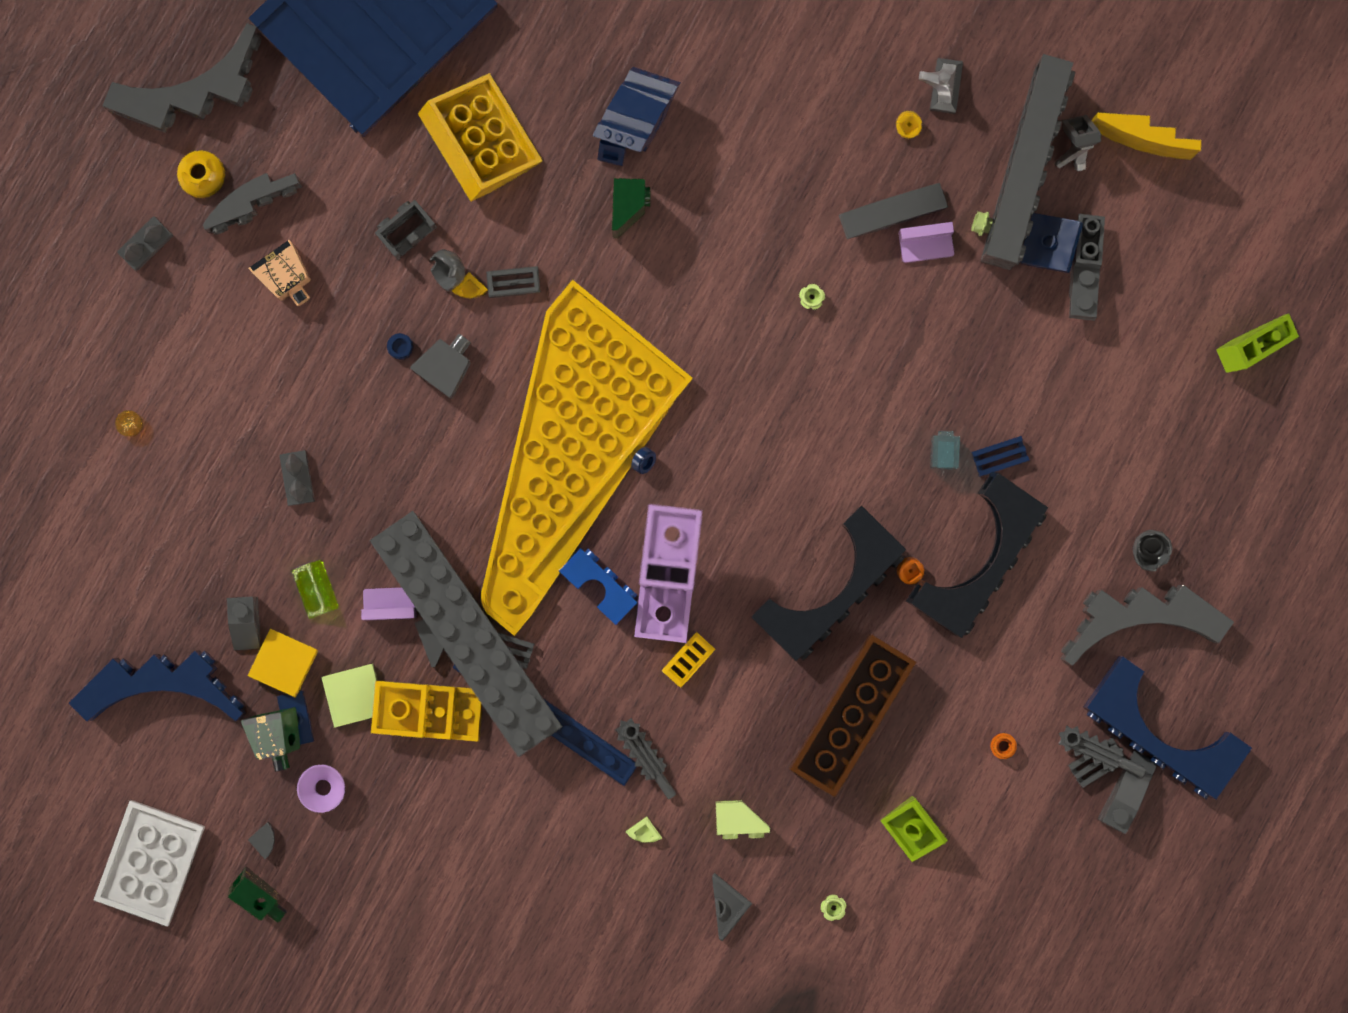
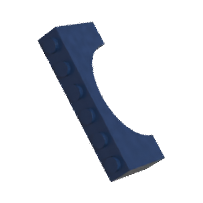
(1117, 705)

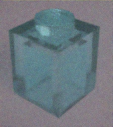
(945, 450)

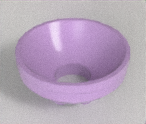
(307, 788)

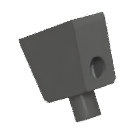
(444, 365)

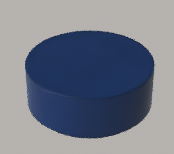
(400, 346)
(643, 460)

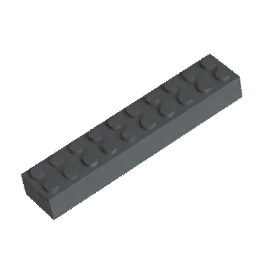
(466, 634)

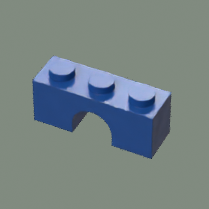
(584, 567)

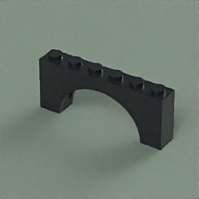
(1015, 519)
(873, 554)

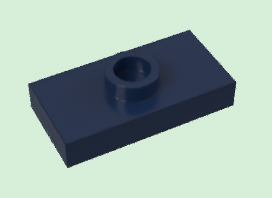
(304, 724)

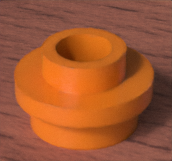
(1011, 749)

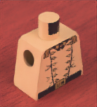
(283, 273)

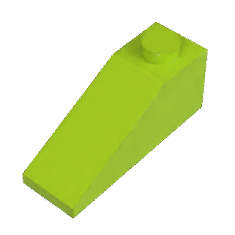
(1257, 344)

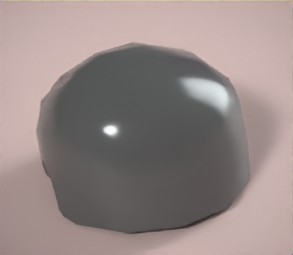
(448, 269)
(1152, 550)

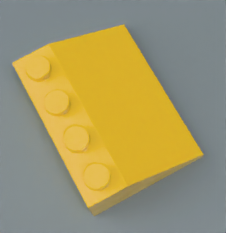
(479, 136)

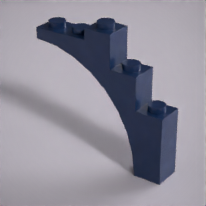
(119, 682)

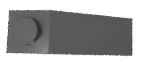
(1127, 795)

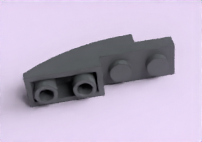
(239, 205)
(1086, 268)

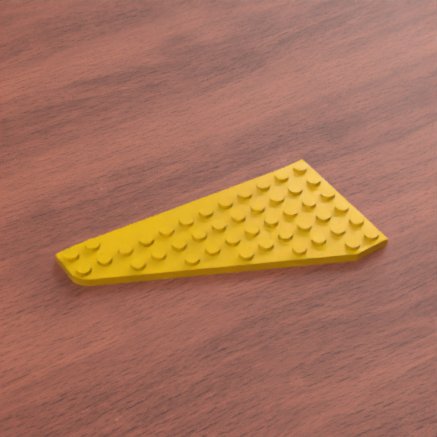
(585, 416)

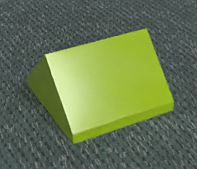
(913, 829)

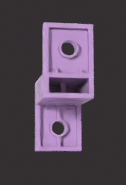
(667, 573)

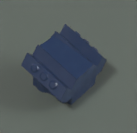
(637, 110)

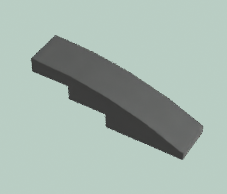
(893, 211)

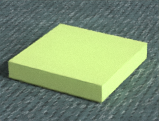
(350, 694)

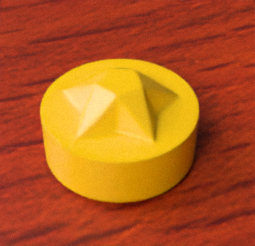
(909, 124)

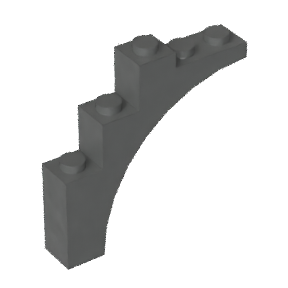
(223, 81)
(1141, 607)

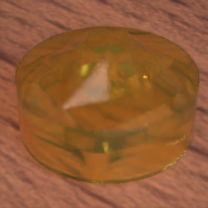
(129, 423)

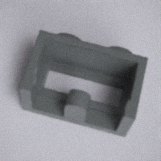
(389, 225)

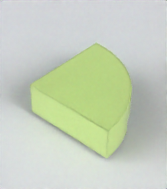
(644, 831)

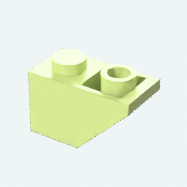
(738, 818)

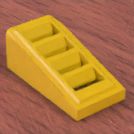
(695, 666)

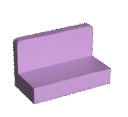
(926, 242)
(387, 604)

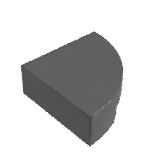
(263, 840)

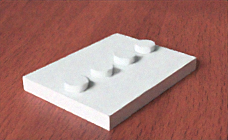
(149, 863)

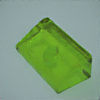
(315, 589)

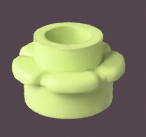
(982, 223)
(818, 293)
(831, 914)

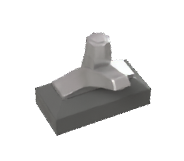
(945, 85)
(1083, 137)

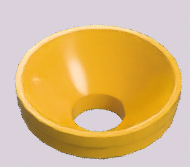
(209, 183)

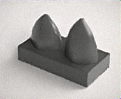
(145, 243)
(297, 478)

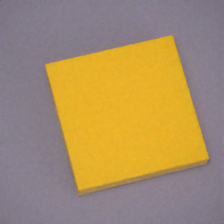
(282, 663)

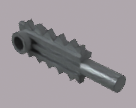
(1100, 752)
(645, 757)

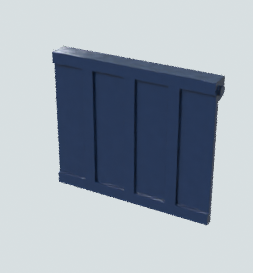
(368, 51)

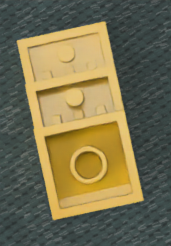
(1138, 134)
(426, 711)

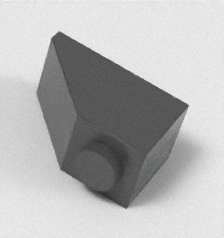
(244, 622)

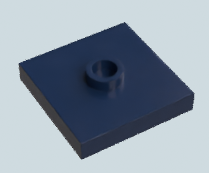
(1052, 243)

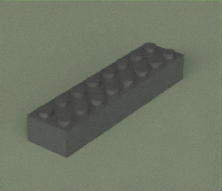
(1026, 162)

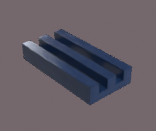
(1021, 449)

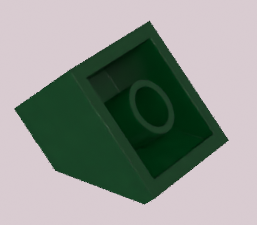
(629, 203)

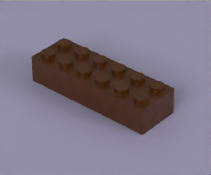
(852, 715)

